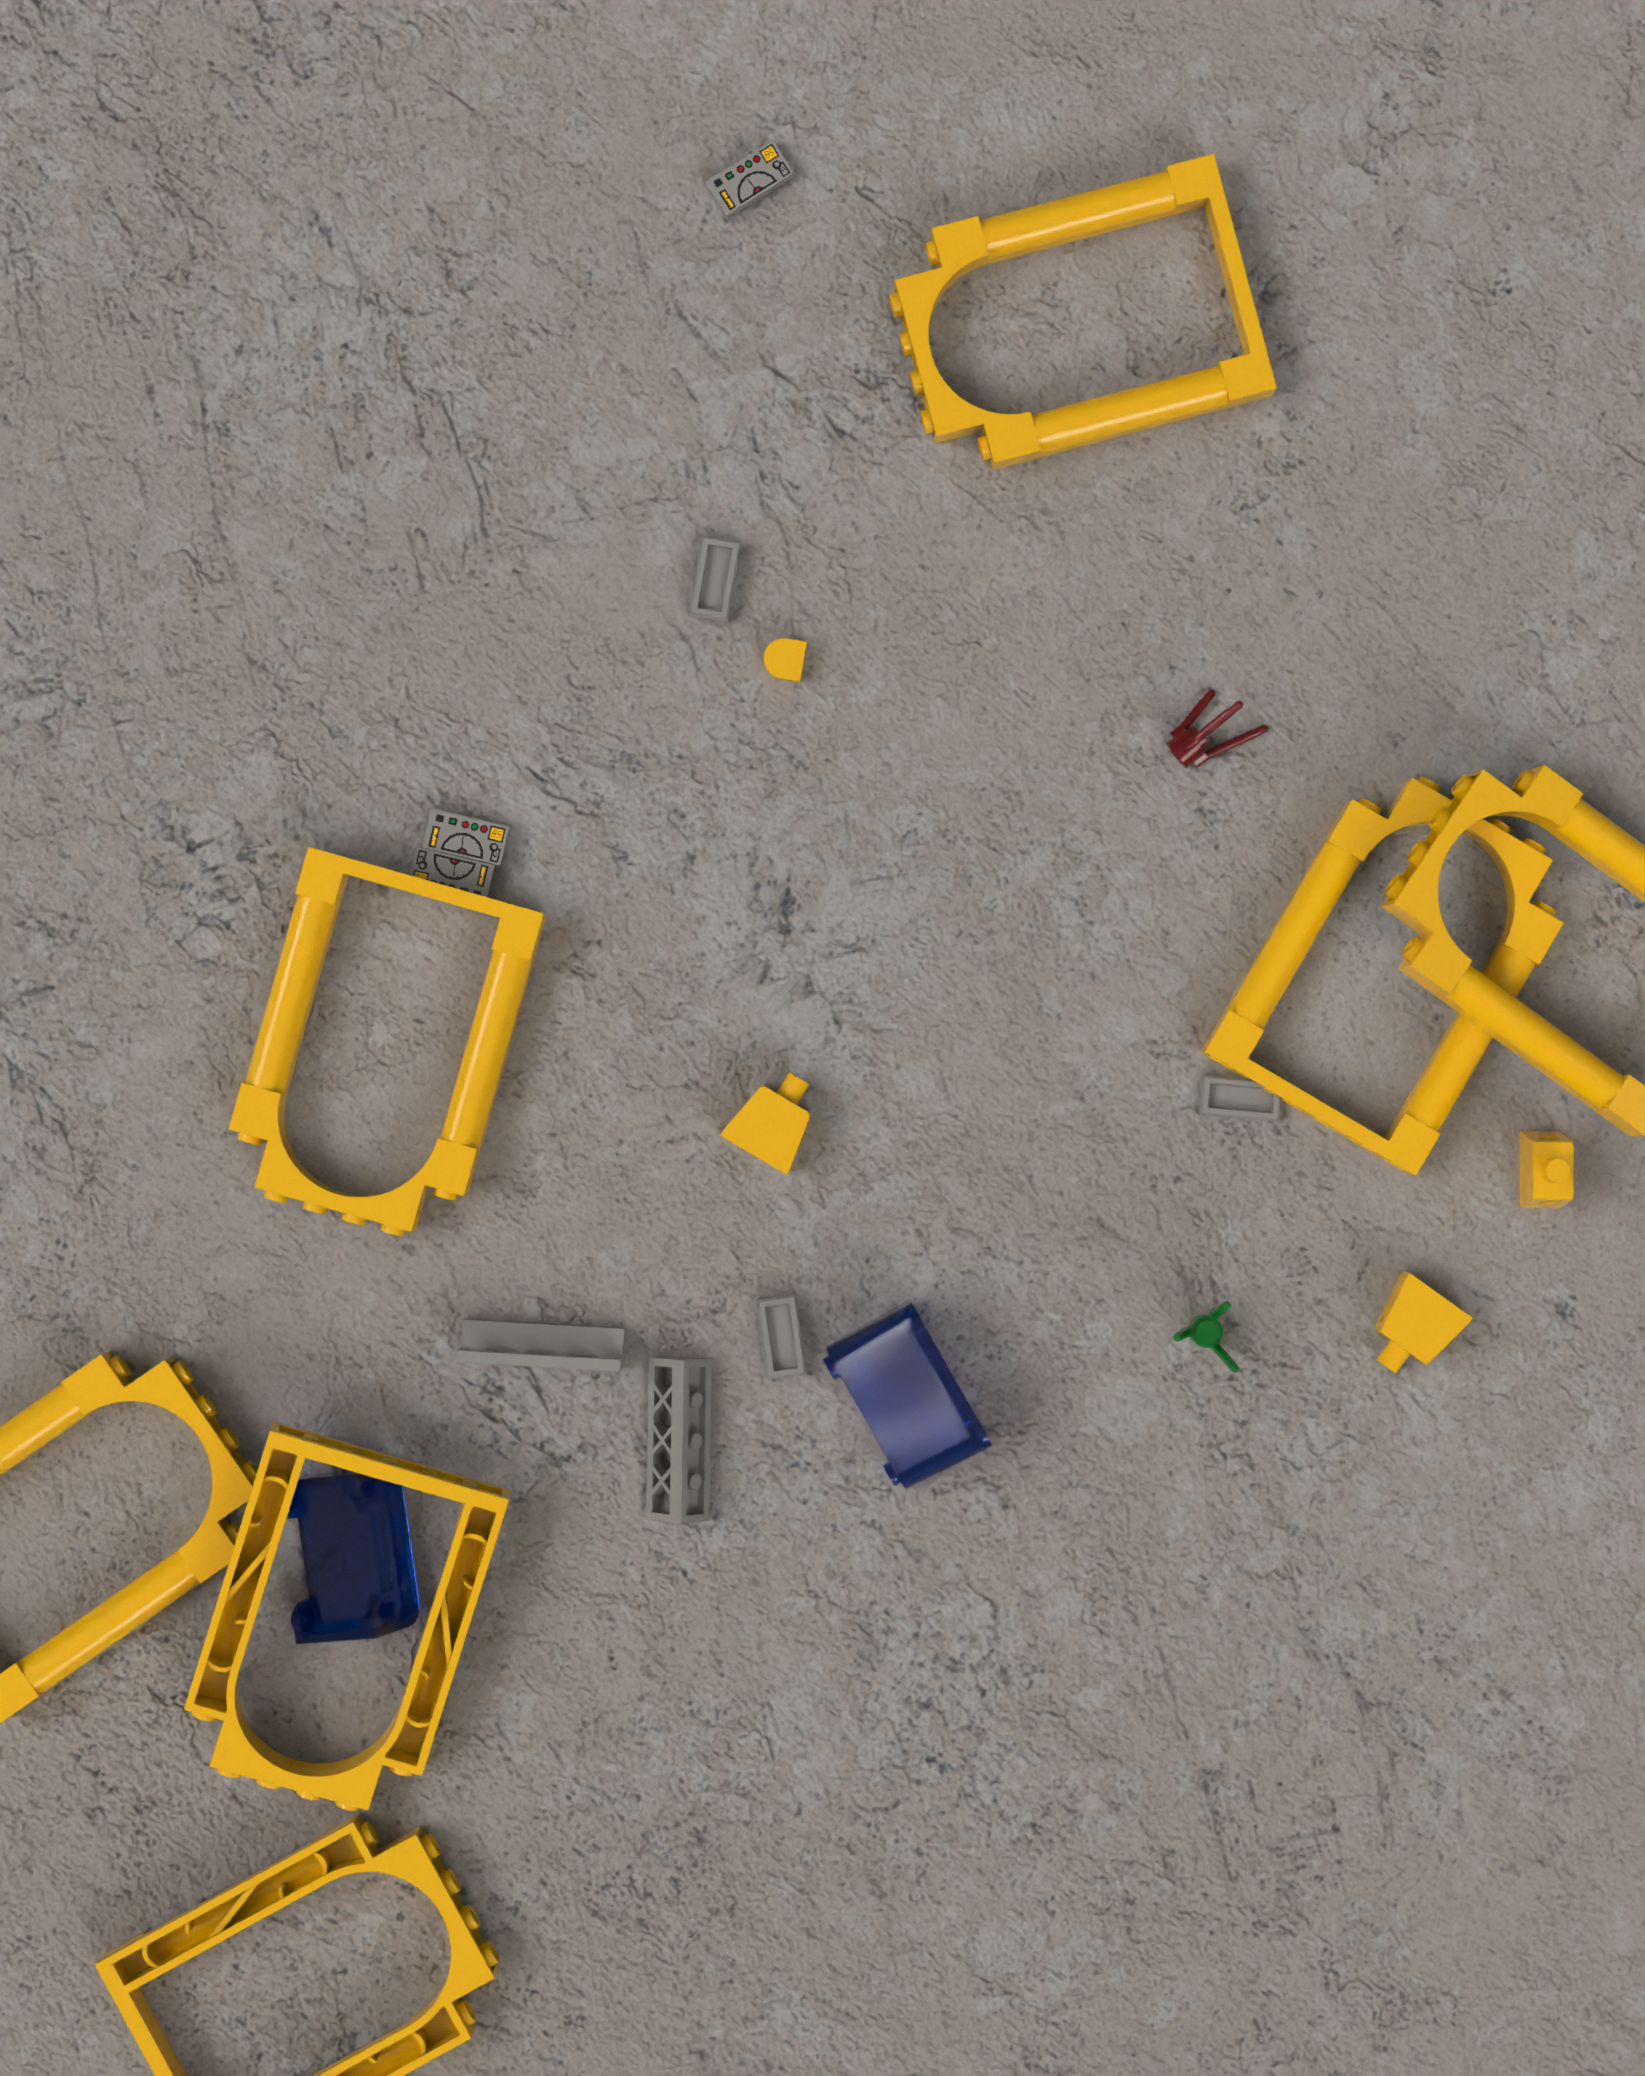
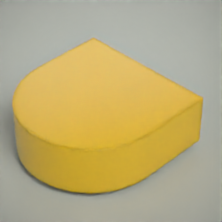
(785, 659)

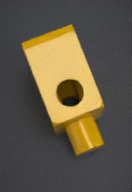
(771, 1123)
(1545, 1169)
(1417, 1323)

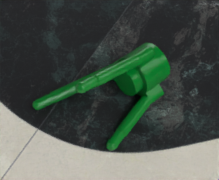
(1207, 1332)

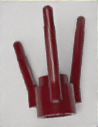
(1190, 745)

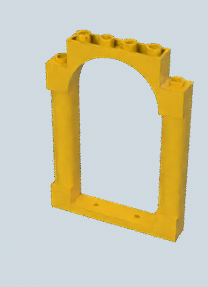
(979, 242)
(1522, 945)
(1446, 971)
(264, 1093)
(203, 1555)
(412, 1731)
(331, 1855)

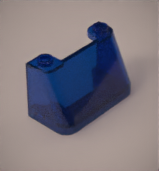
(907, 1395)
(353, 1558)

